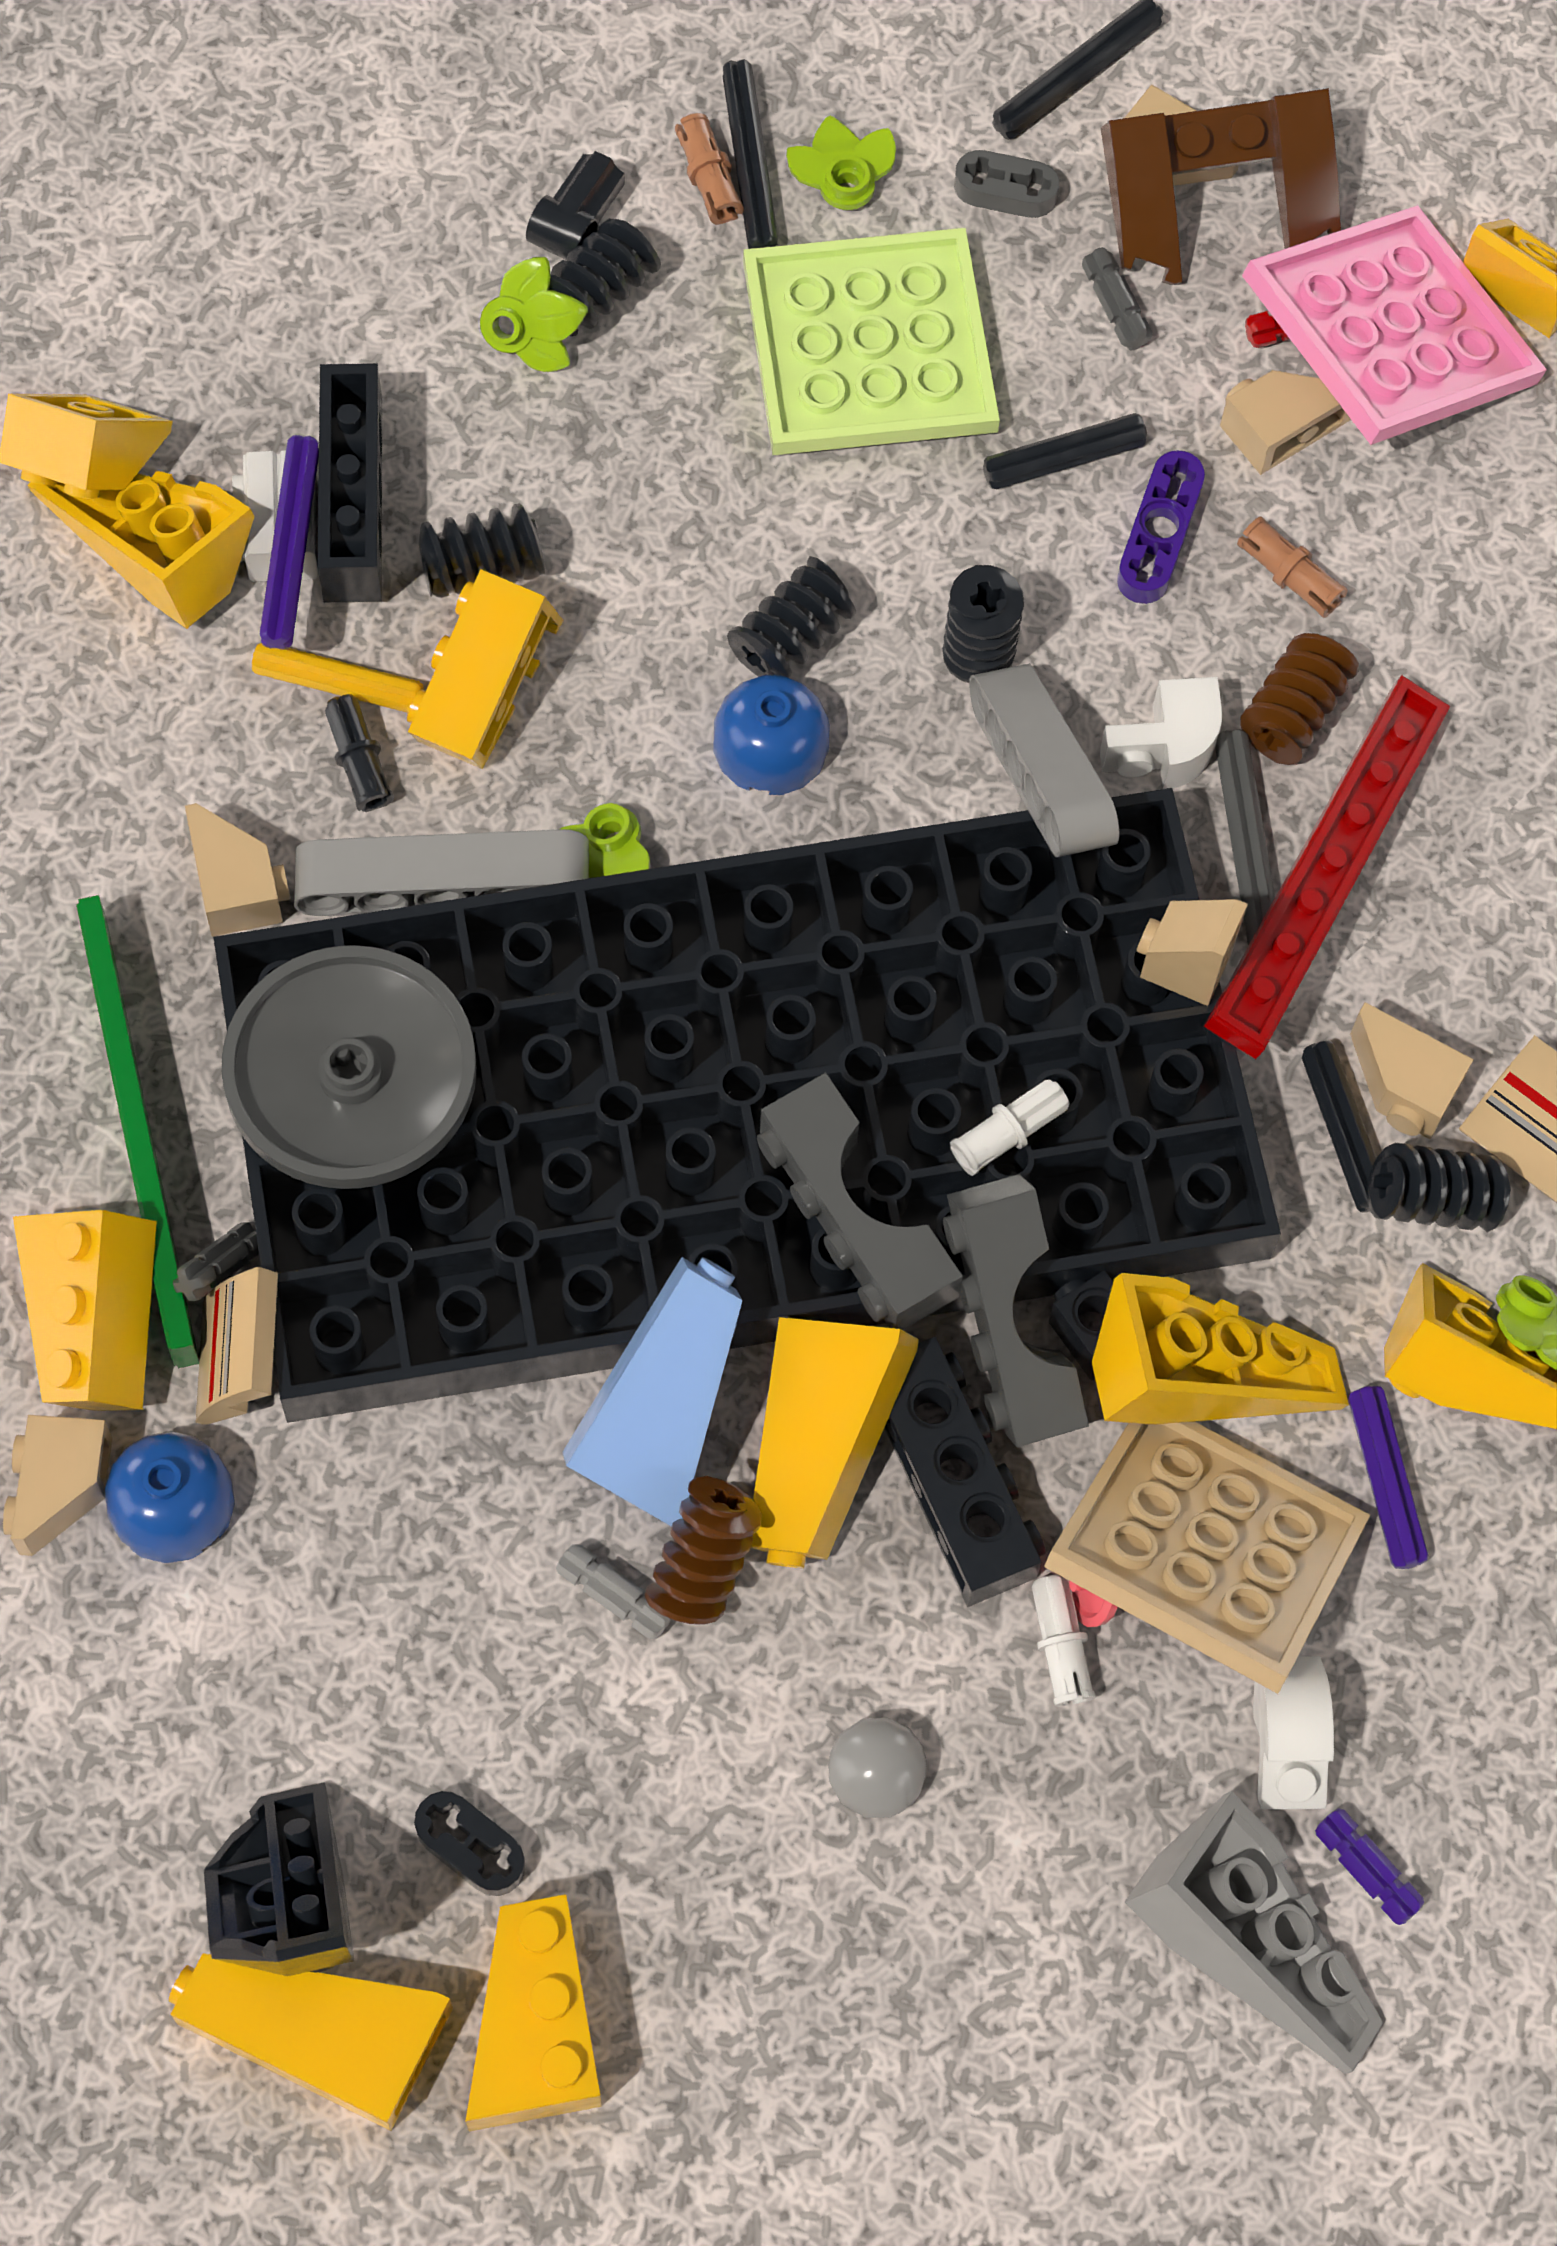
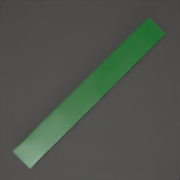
(136, 1128)

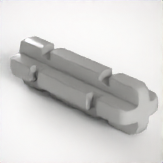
(611, 1590)

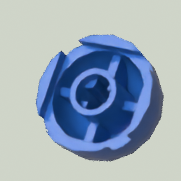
(771, 735)
(169, 1497)

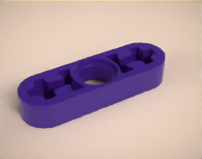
(1157, 505)

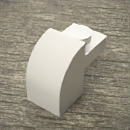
(1179, 740)
(1295, 1738)

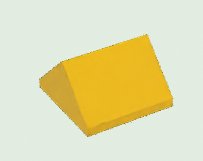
(1516, 272)

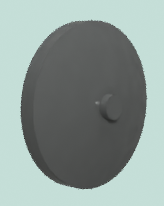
(349, 1067)

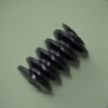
(604, 267)
(480, 547)
(791, 619)
(982, 621)
(1438, 1187)

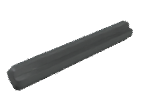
(1245, 827)

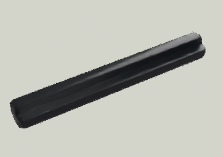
(1077, 68)
(749, 154)

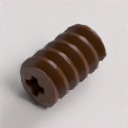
(1298, 696)
(704, 1553)

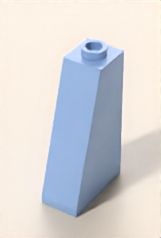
(659, 1398)

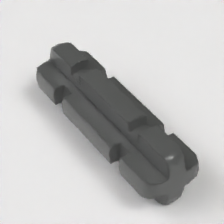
(1117, 299)
(217, 1262)

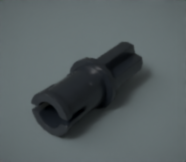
(358, 753)

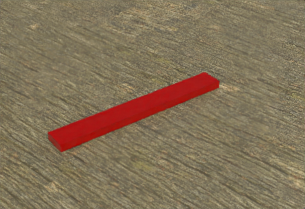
(1327, 868)

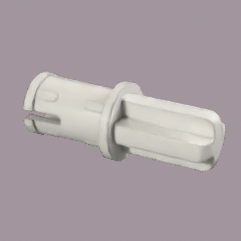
(1009, 1126)
(1062, 1641)

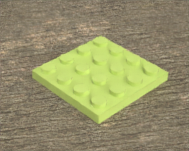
(870, 341)

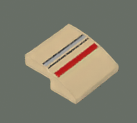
(1520, 1117)
(236, 1345)

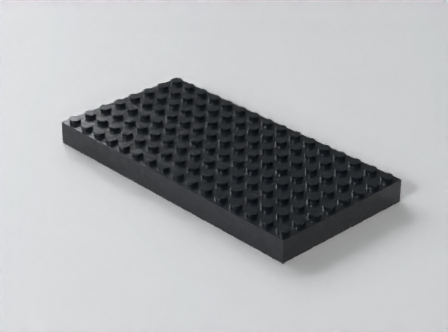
(654, 1018)

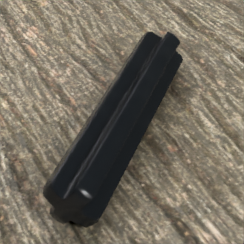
(1064, 451)
(1341, 1118)

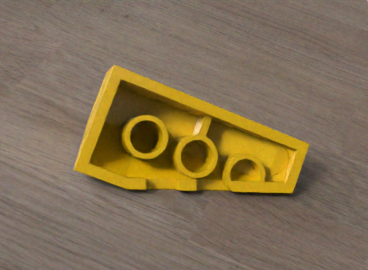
(162, 537)

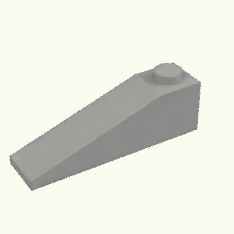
(1239, 1918)

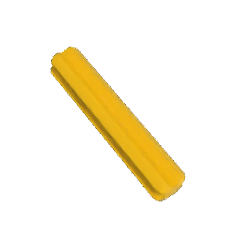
(335, 677)

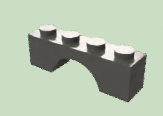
(998, 1238)
(899, 1268)

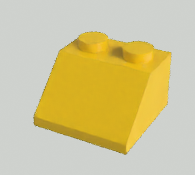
(78, 441)

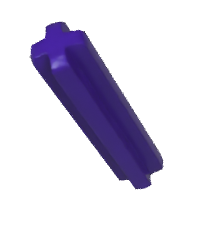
(1388, 1477)

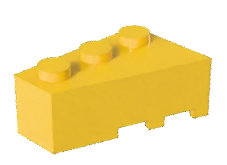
(534, 2023)

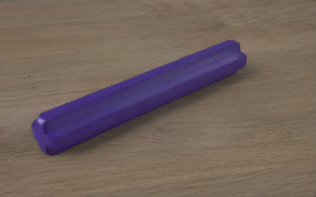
(289, 542)

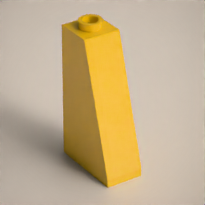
(821, 1428)
(320, 2030)

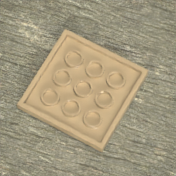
(1209, 1545)

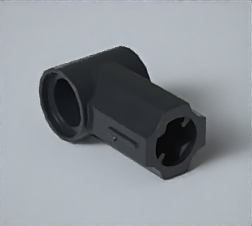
(577, 207)

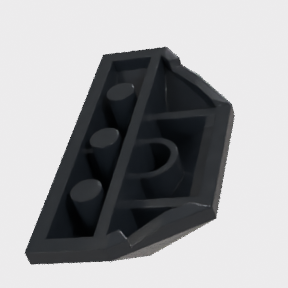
(280, 1888)

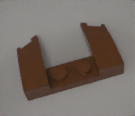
(1150, 148)

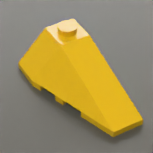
(1461, 1359)
(1194, 1360)

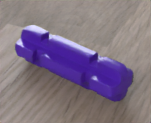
(1369, 1866)

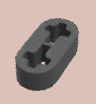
(1006, 183)

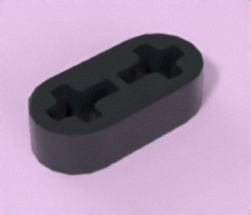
(480, 1831)

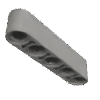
(1044, 760)
(413, 870)

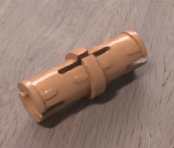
(709, 168)
(1292, 567)

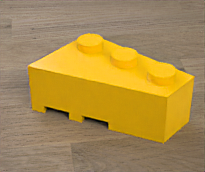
(481, 668)
(88, 1305)

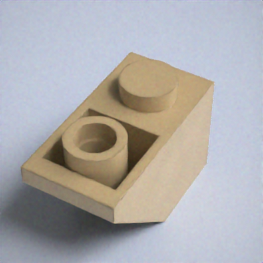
(60, 1478)

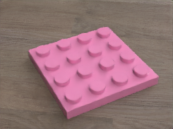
(1393, 324)

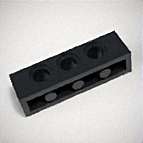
(350, 483)
(977, 1563)

